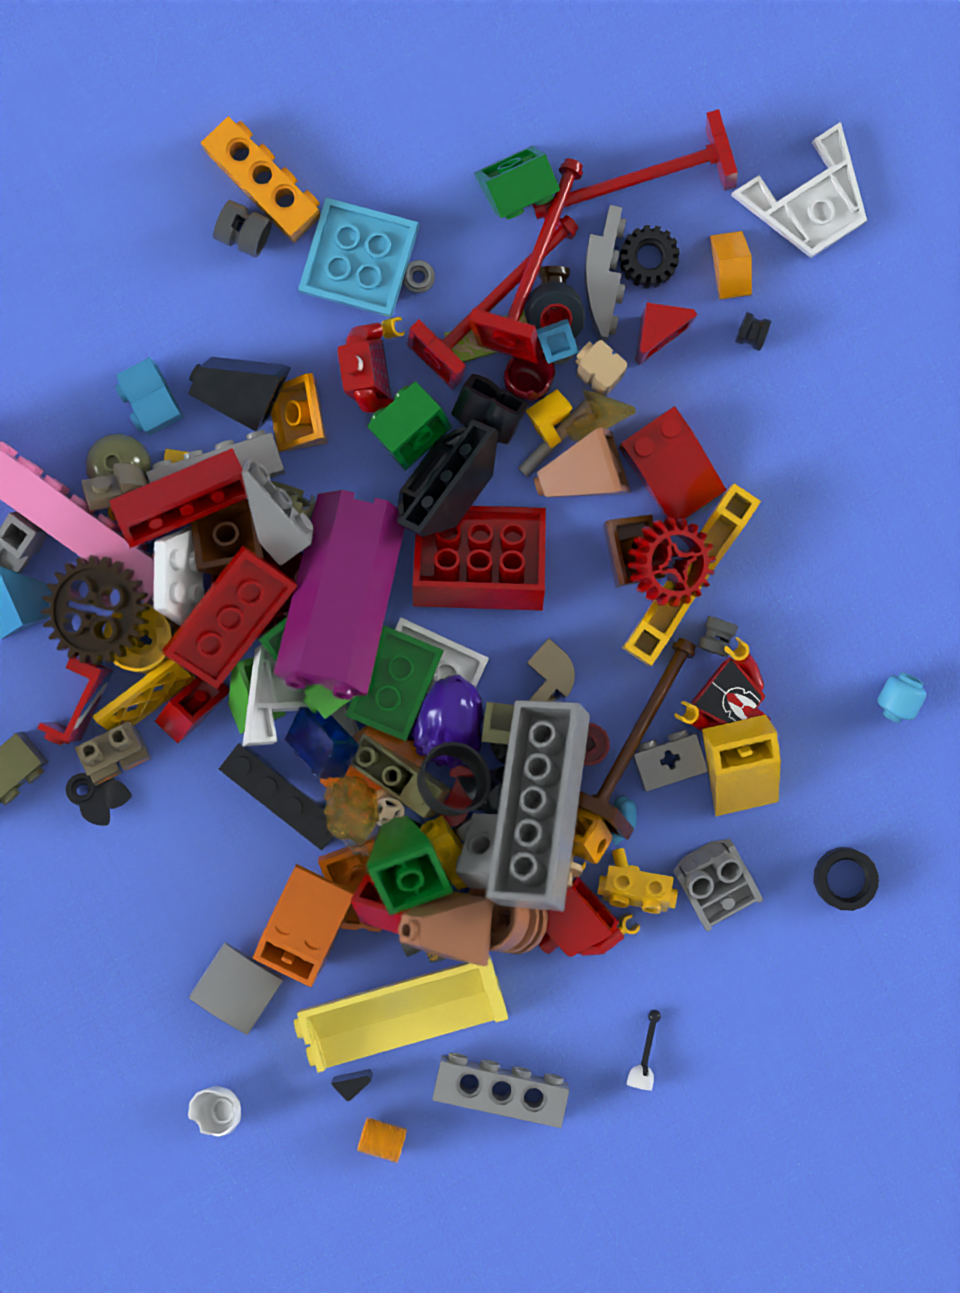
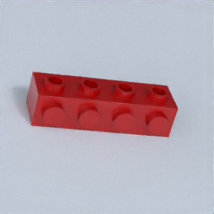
(180, 498)

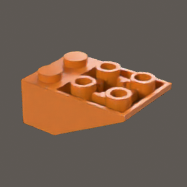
(303, 926)

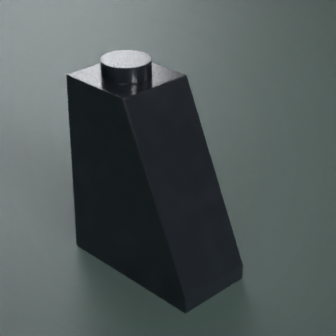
(239, 388)

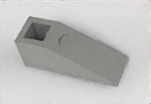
(276, 521)

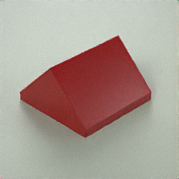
(660, 326)

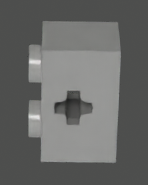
(688, 762)

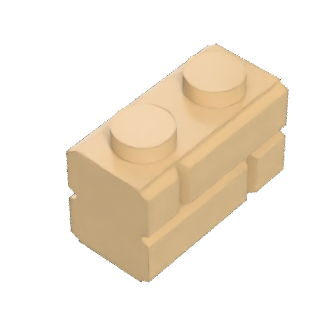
(600, 367)

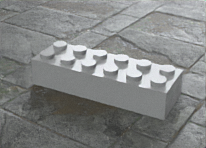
(538, 805)

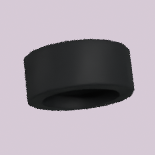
(868, 890)

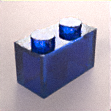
(321, 744)

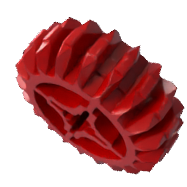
(683, 584)

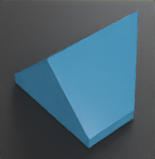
(21, 602)

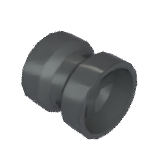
(719, 629)

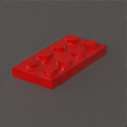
(229, 617)

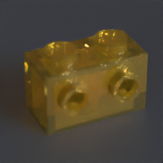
(351, 809)

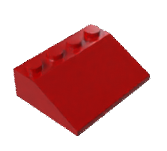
(484, 561)

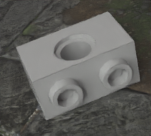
(476, 857)

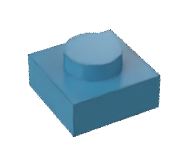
(557, 341)

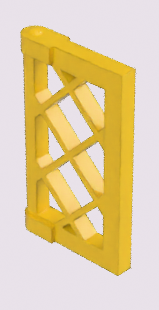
(108, 719)

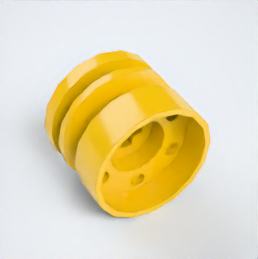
(146, 657)

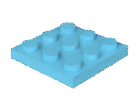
(358, 257)

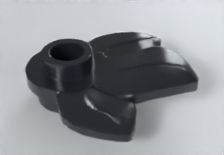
(99, 799)

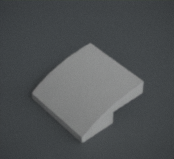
(235, 988)

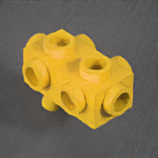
(447, 847)
(632, 887)

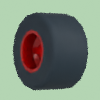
(559, 296)

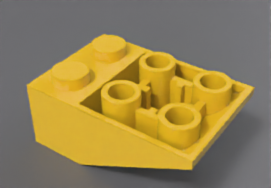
(743, 764)

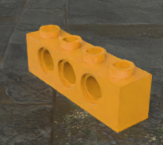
(221, 147)

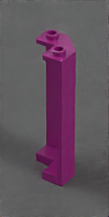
(341, 595)

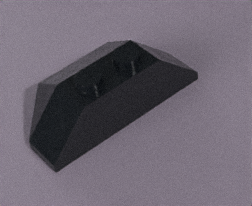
(448, 479)

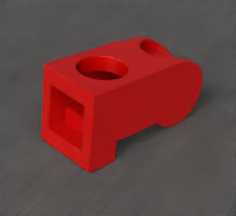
(458, 798)

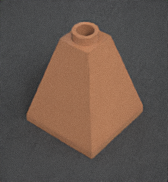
(585, 469)
(450, 927)

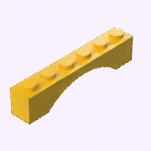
(722, 530)

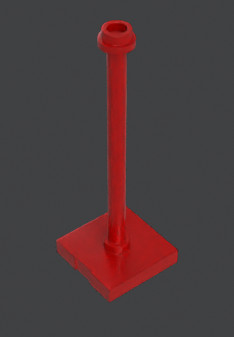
(716, 152)
(507, 333)
(438, 352)

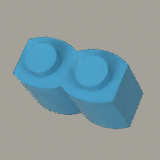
(149, 397)

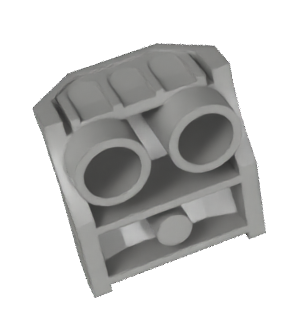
(716, 882)

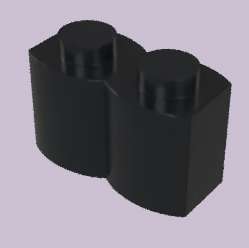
(490, 405)

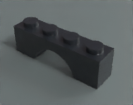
(277, 794)

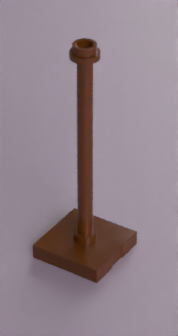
(599, 803)

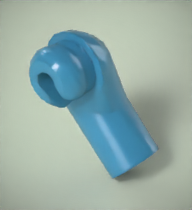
(628, 810)

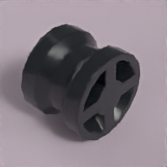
(753, 331)

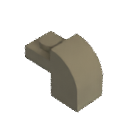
(105, 488)
(555, 668)

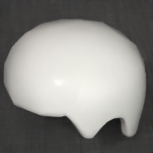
(215, 1111)

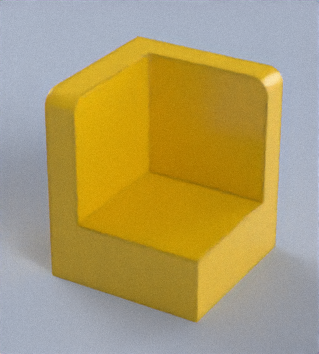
(547, 414)

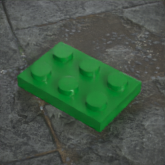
(397, 683)

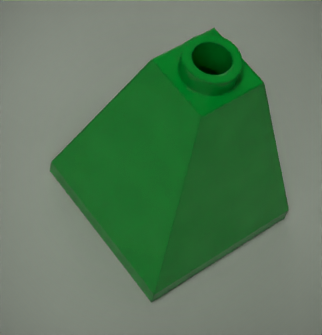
(406, 866)

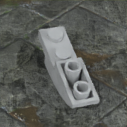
(602, 285)

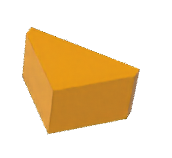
(732, 265)

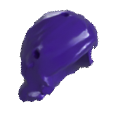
(449, 714)

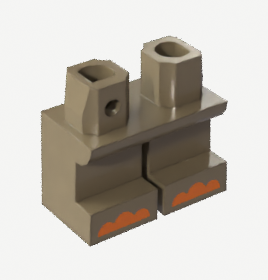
(103, 752)

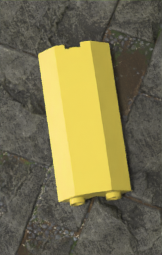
(400, 1014)

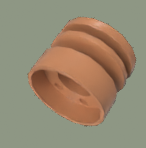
(515, 928)

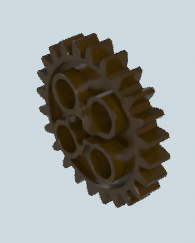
(89, 639)

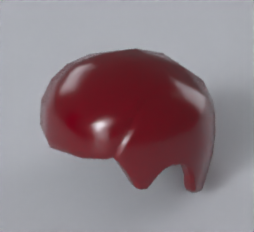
(529, 379)

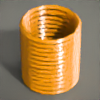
(382, 1140)

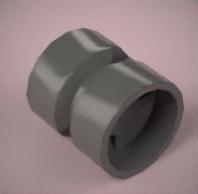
(253, 233)

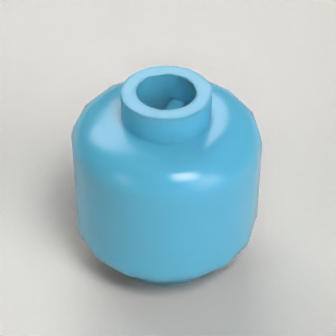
(902, 697)

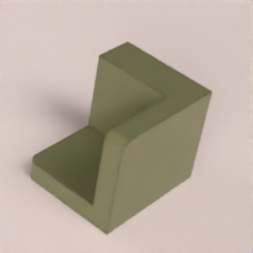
(497, 723)

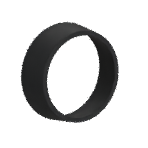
(472, 760)

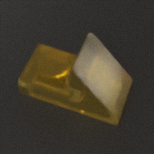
(604, 414)

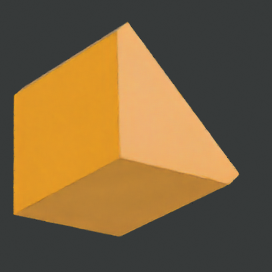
(298, 415)

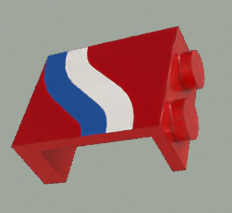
(98, 680)

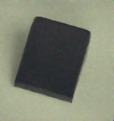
(351, 1084)

